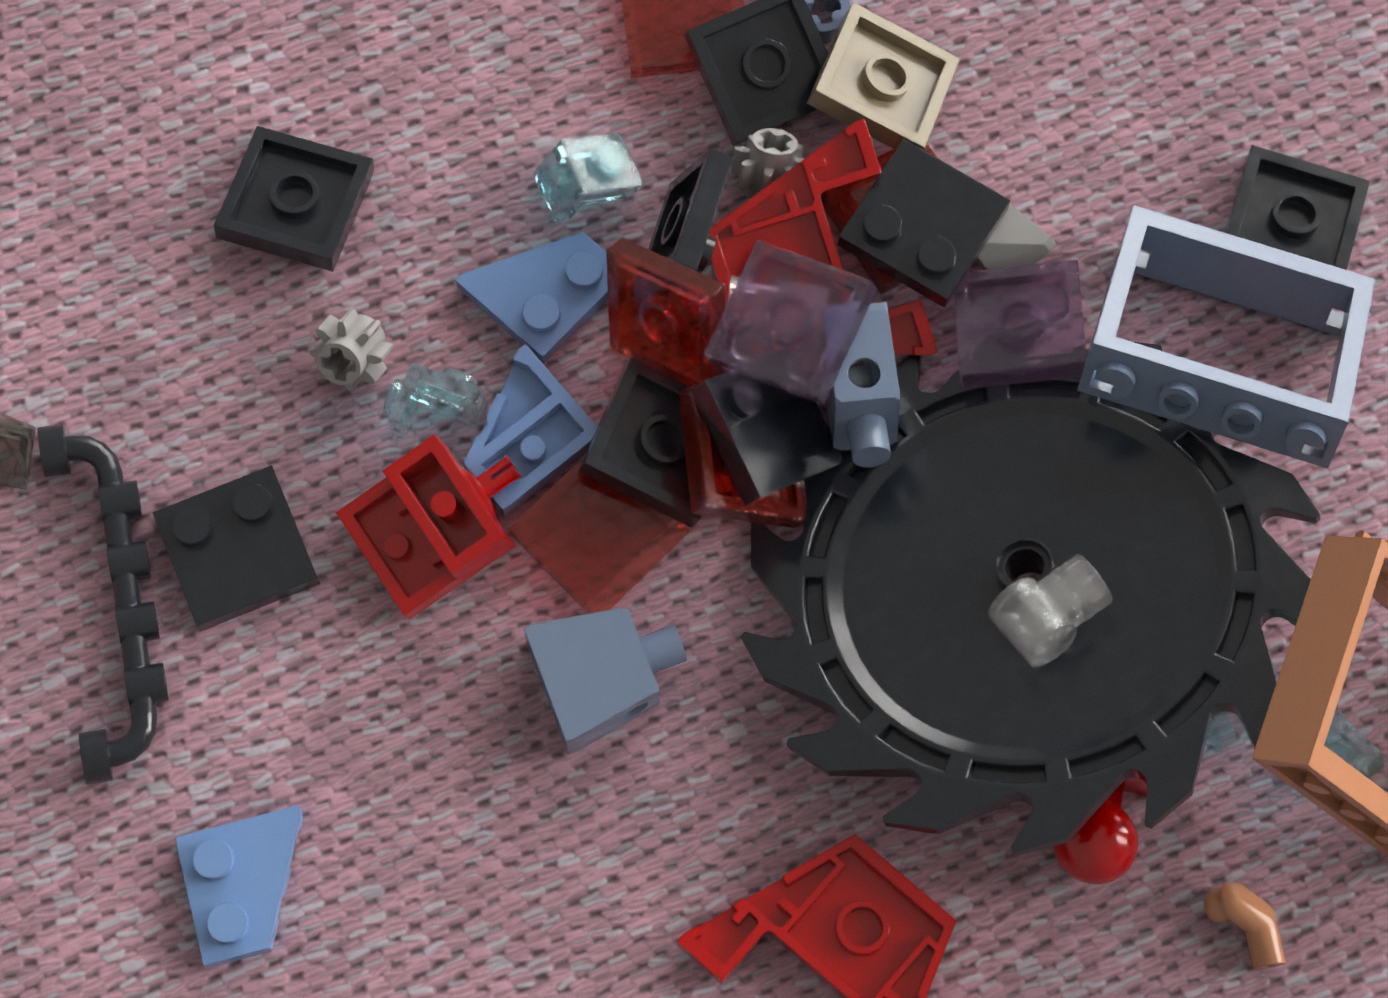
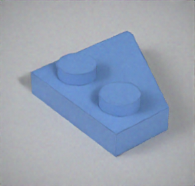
(542, 292)
(532, 425)
(238, 882)

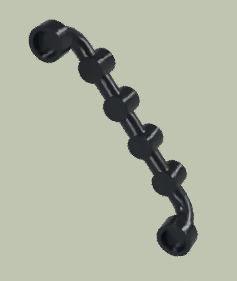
(135, 620)

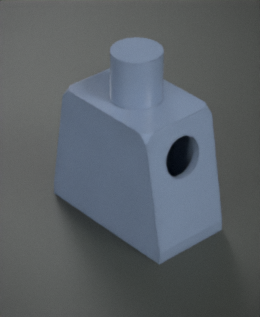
(867, 398)
(599, 671)

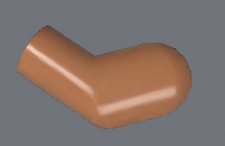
(1253, 916)

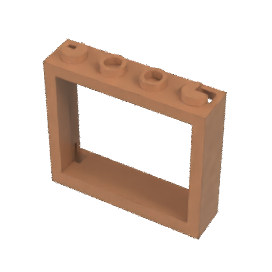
(1311, 682)

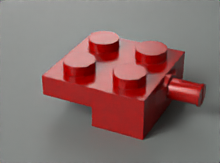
(429, 524)

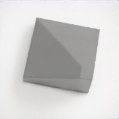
(1015, 243)

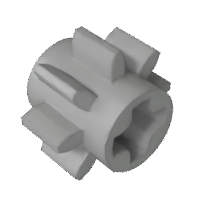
(765, 159)
(351, 349)

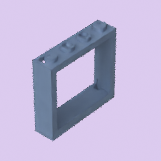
(1249, 277)

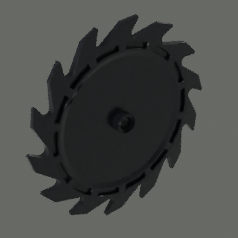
(1007, 484)

